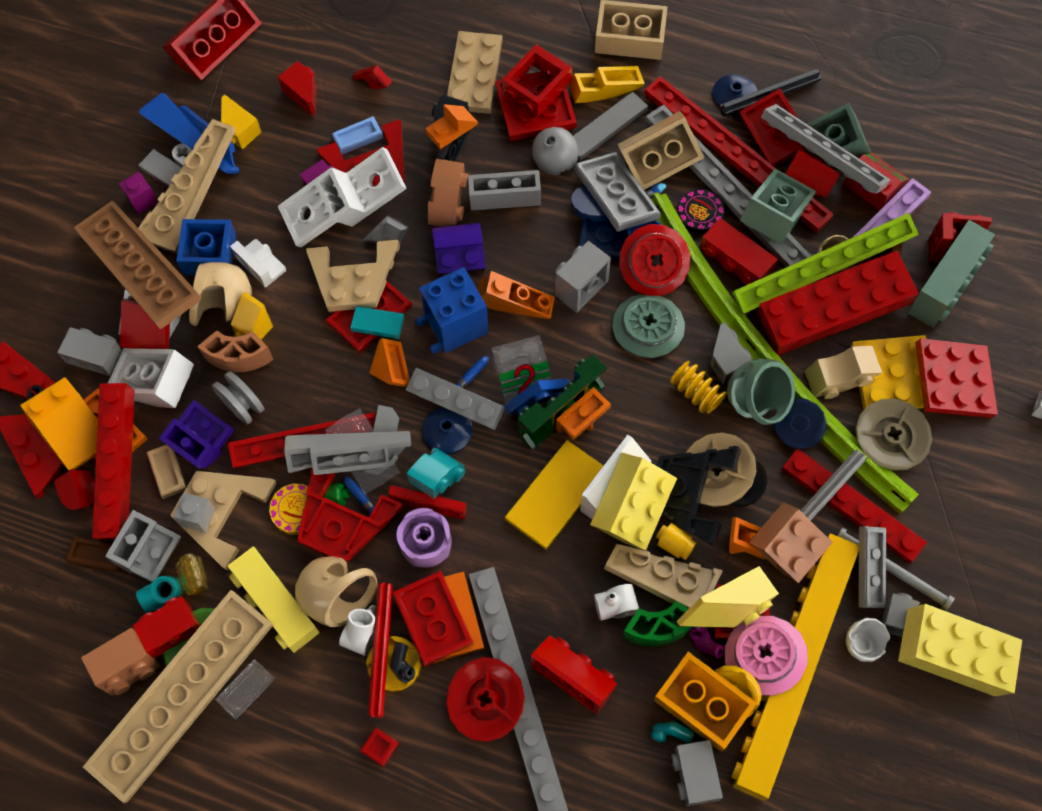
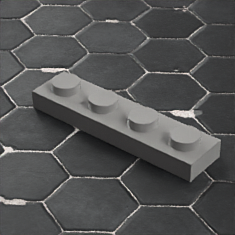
(455, 398)

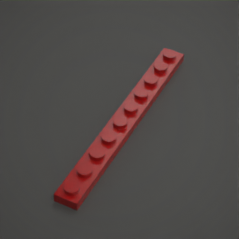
(728, 145)

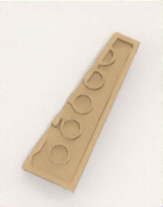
(187, 188)

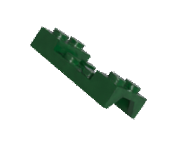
(538, 423)

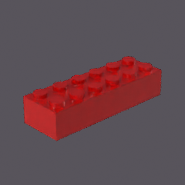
(837, 303)

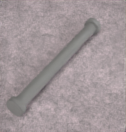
(909, 578)

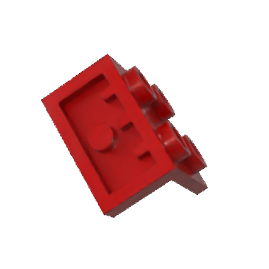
(948, 229)

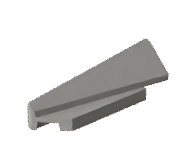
(344, 451)

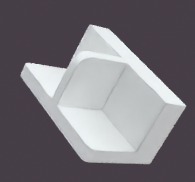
(258, 261)

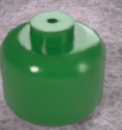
(337, 493)

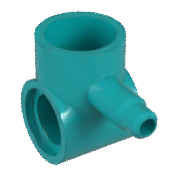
(151, 596)

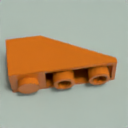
(514, 297)

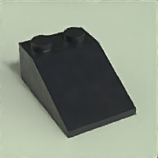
(452, 150)

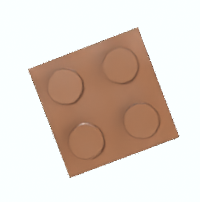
(790, 542)
(120, 663)

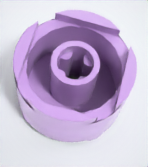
(410, 533)

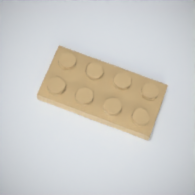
(475, 70)

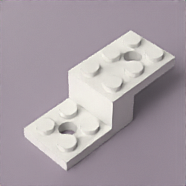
(341, 197)

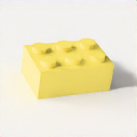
(633, 501)

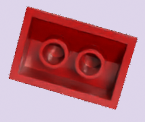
(573, 673)

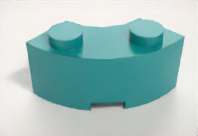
(435, 472)

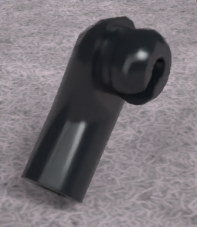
(399, 665)

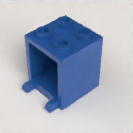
(453, 311)

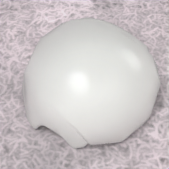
(867, 639)

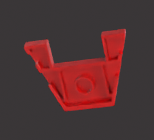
(394, 138)
(336, 529)

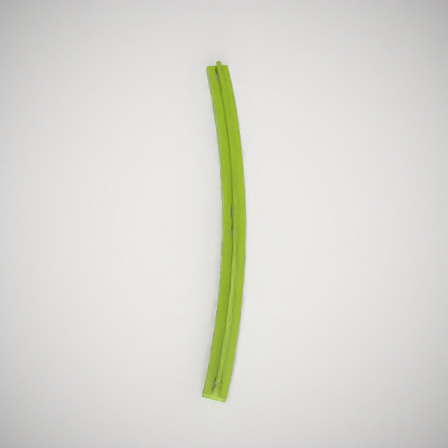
(725, 309)

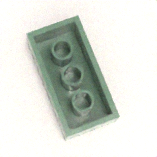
(952, 274)

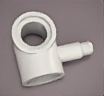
(616, 602)
(359, 631)

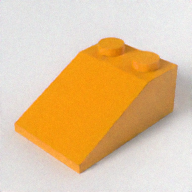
(64, 423)

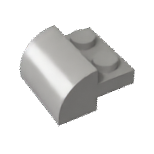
(143, 547)

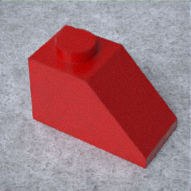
(300, 86)

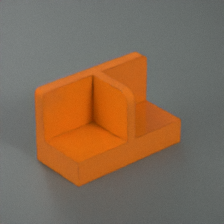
(582, 414)

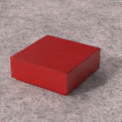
(379, 747)

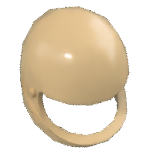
(219, 287)
(321, 585)

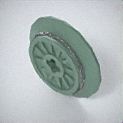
(653, 340)

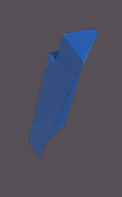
(183, 126)

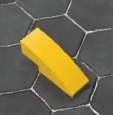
(605, 83)

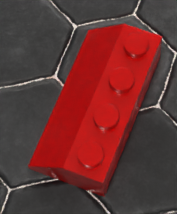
(211, 36)

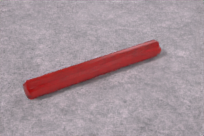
(380, 650)

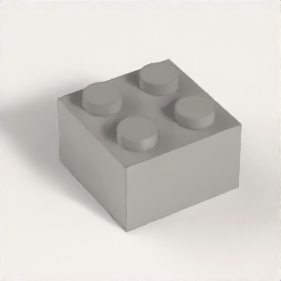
(582, 276)

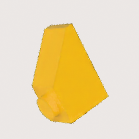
(245, 124)
(251, 316)

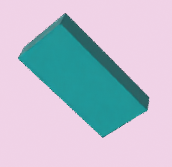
(377, 322)

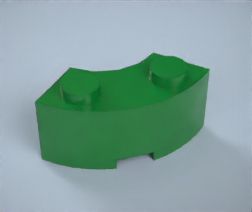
(656, 628)

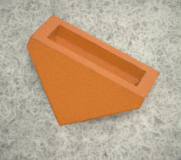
(390, 363)

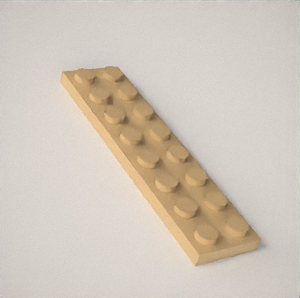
(177, 696)

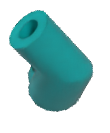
(671, 728)

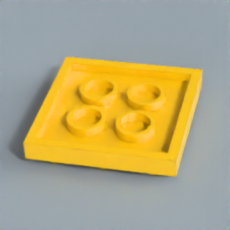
(899, 371)

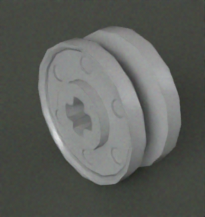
(238, 397)

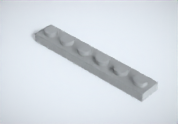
(825, 148)

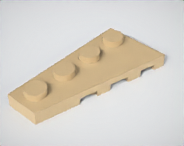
(662, 576)

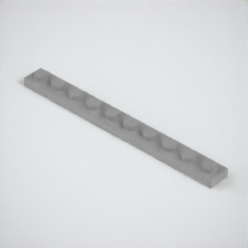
(733, 195)
(529, 728)

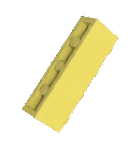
(273, 599)

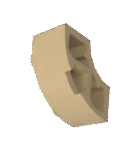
(843, 371)

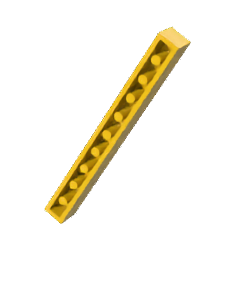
(780, 712)

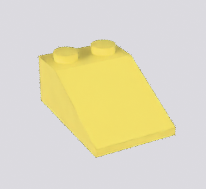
(732, 603)

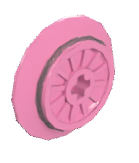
(786, 647)

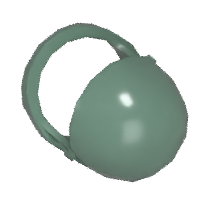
(760, 387)

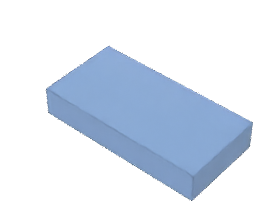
(357, 135)

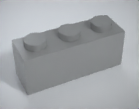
(504, 190)

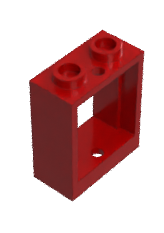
(547, 64)

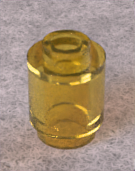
(192, 574)

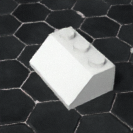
(593, 494)

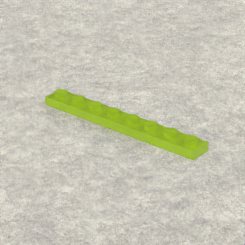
(826, 262)

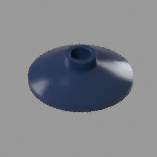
(725, 88)
(448, 440)

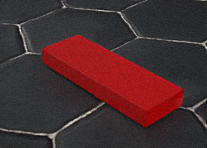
(421, 500)

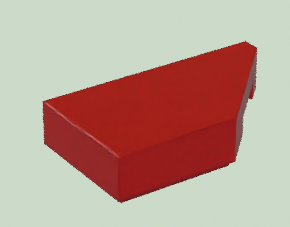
(374, 76)

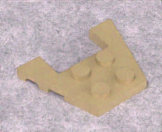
(353, 284)
(223, 493)

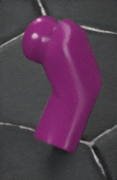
(705, 643)

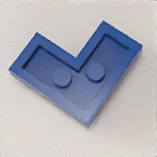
(537, 392)

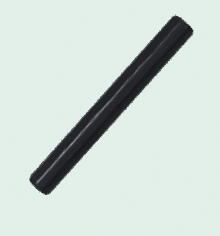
(786, 87)

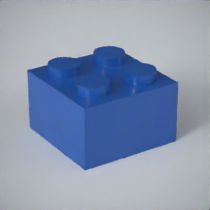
(204, 242)

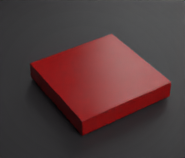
(139, 330)

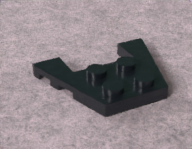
(686, 494)

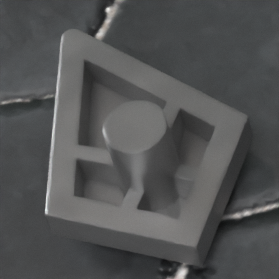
(387, 230)

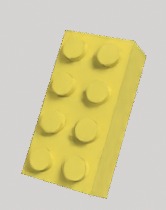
(960, 650)

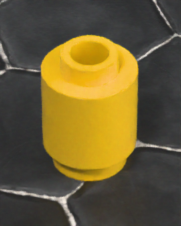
(675, 541)

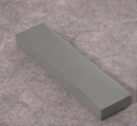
(609, 124)

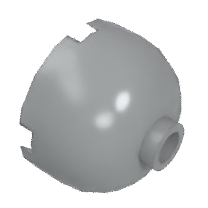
(555, 150)

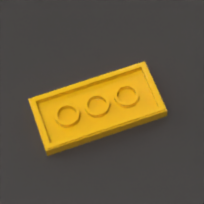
(554, 495)

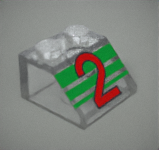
(520, 365)

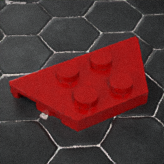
(31, 452)

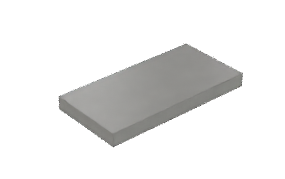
(617, 191)

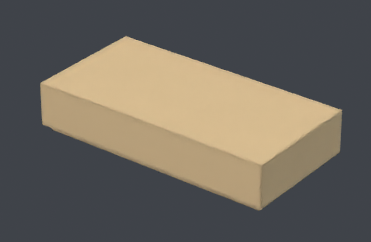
(166, 471)

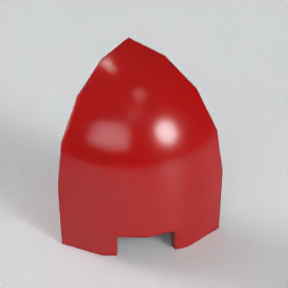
(76, 489)

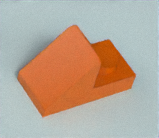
(451, 126)
(741, 535)

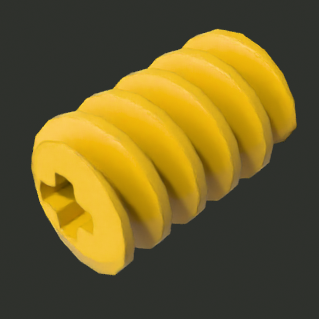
(697, 388)

